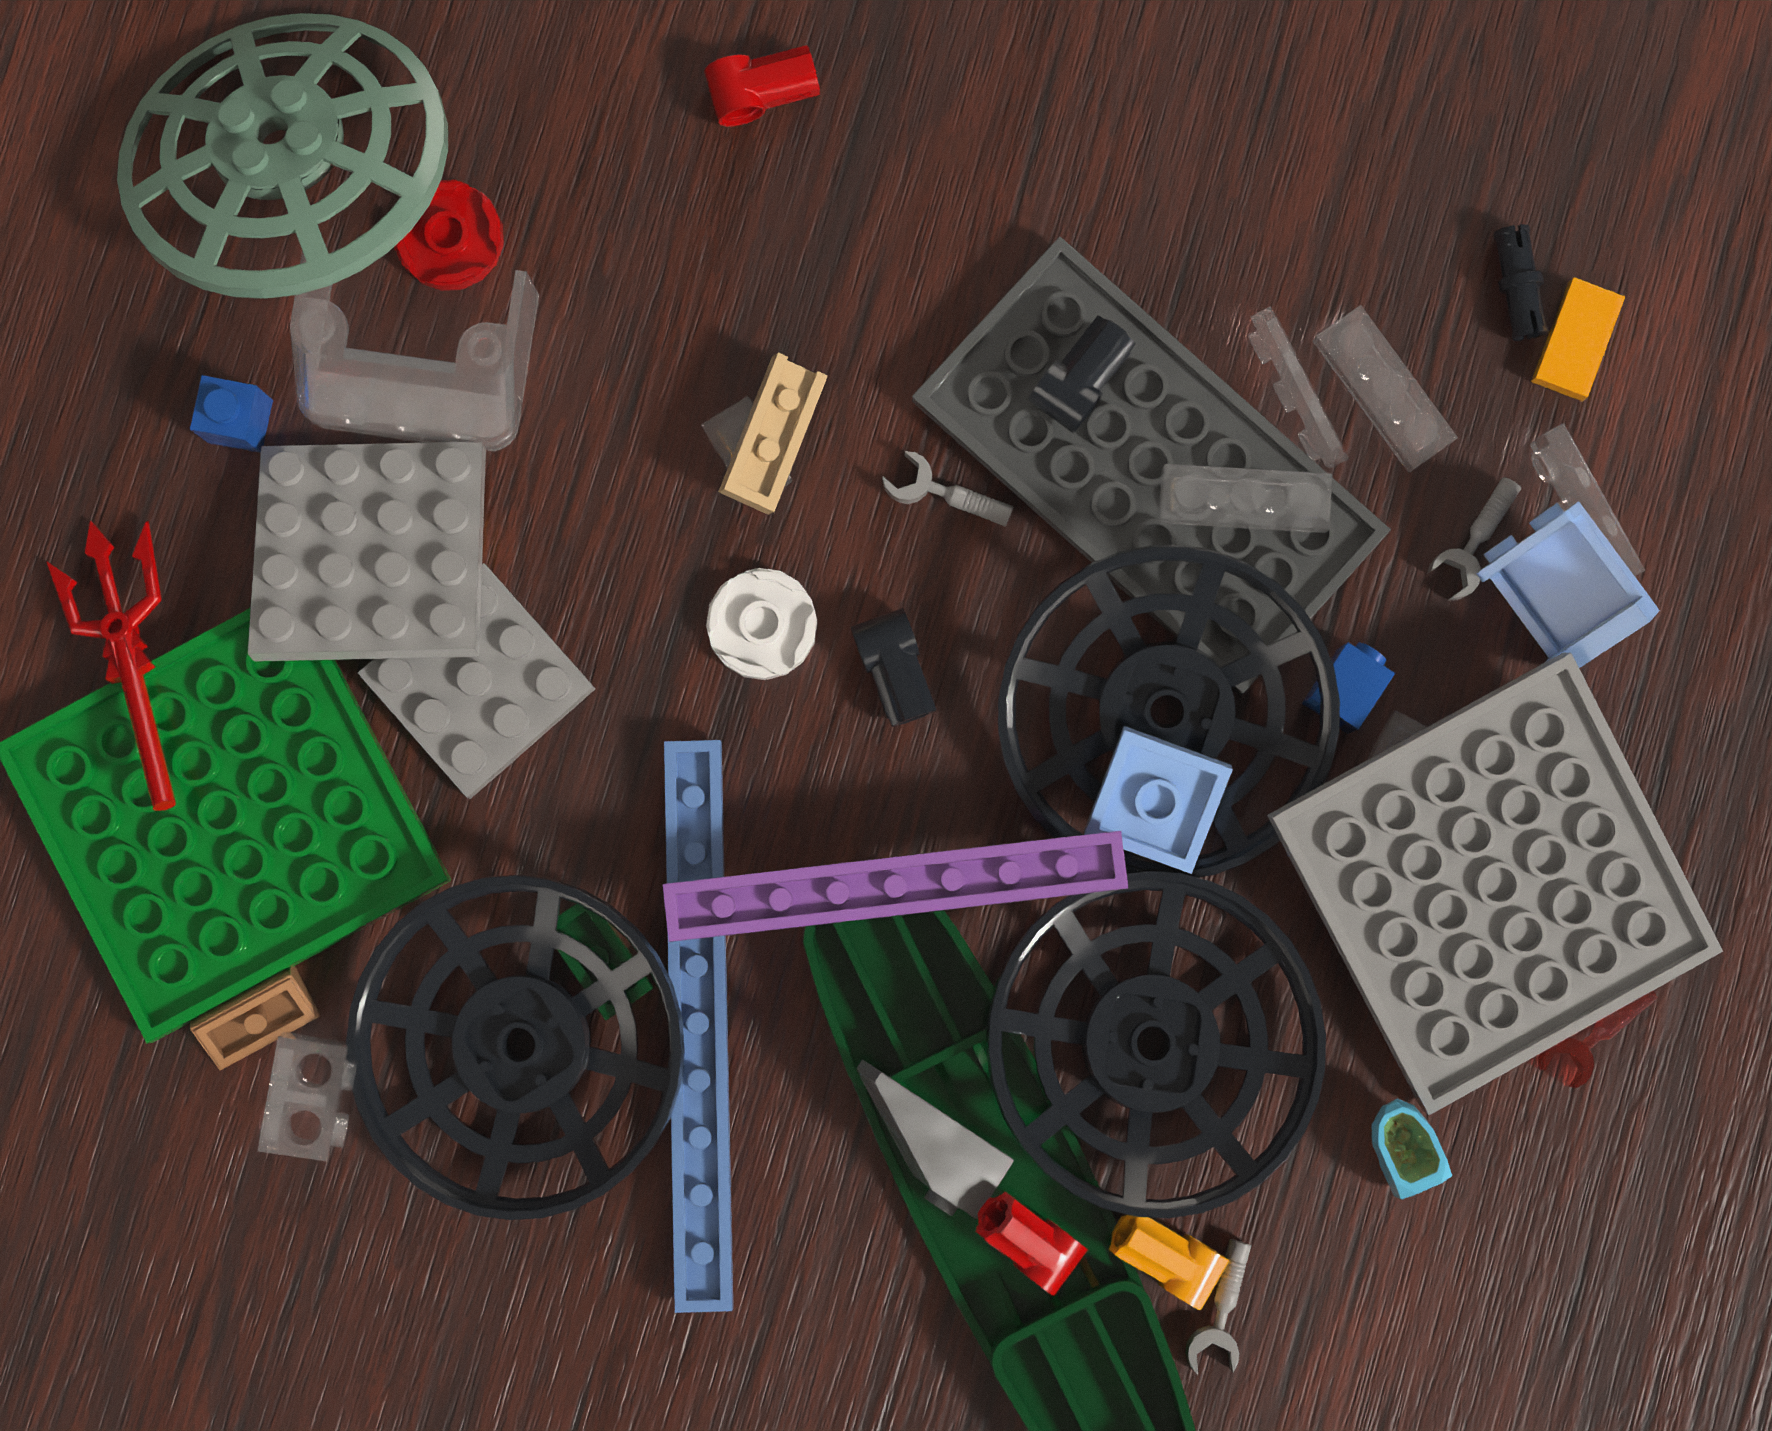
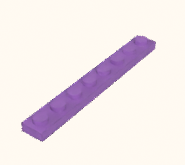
(895, 886)

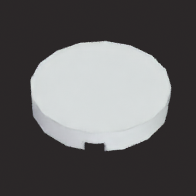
(761, 624)

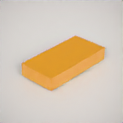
(1578, 339)

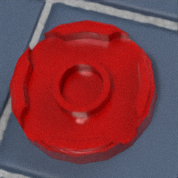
(453, 239)

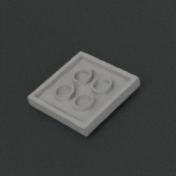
(484, 708)

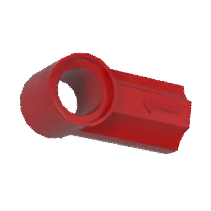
(747, 86)
(1035, 1245)

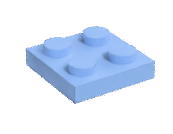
(1159, 798)

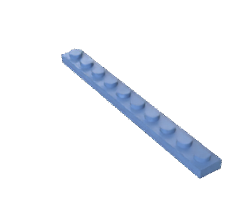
(700, 982)

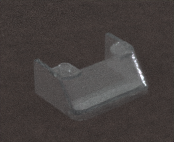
(410, 396)

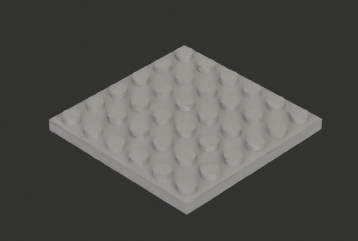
(1496, 883)

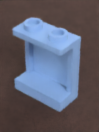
(1569, 585)

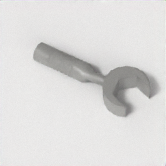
(954, 495)
(1479, 532)
(1225, 1301)

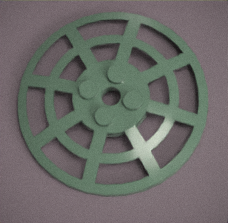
(286, 167)

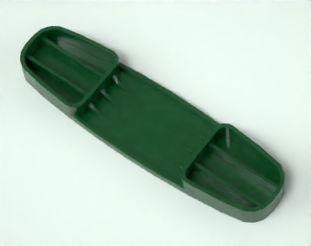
(918, 1011)

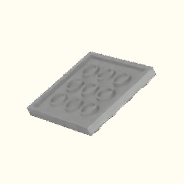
(368, 552)

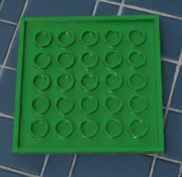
(276, 834)

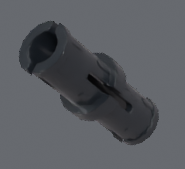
(1520, 282)

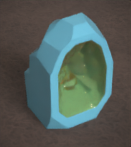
(1408, 1150)

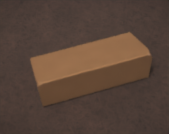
(255, 1018)

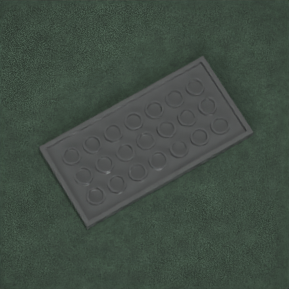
(1106, 476)

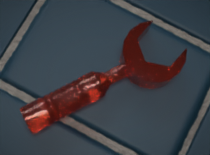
(1603, 1030)

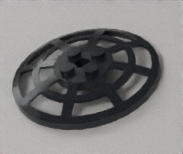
(1176, 671)
(1189, 1052)
(486, 1061)

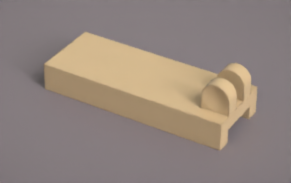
(772, 434)

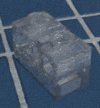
(293, 1093)

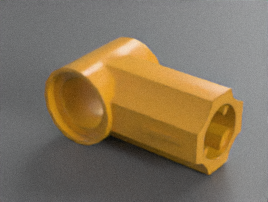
(1177, 1262)

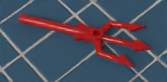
(125, 649)

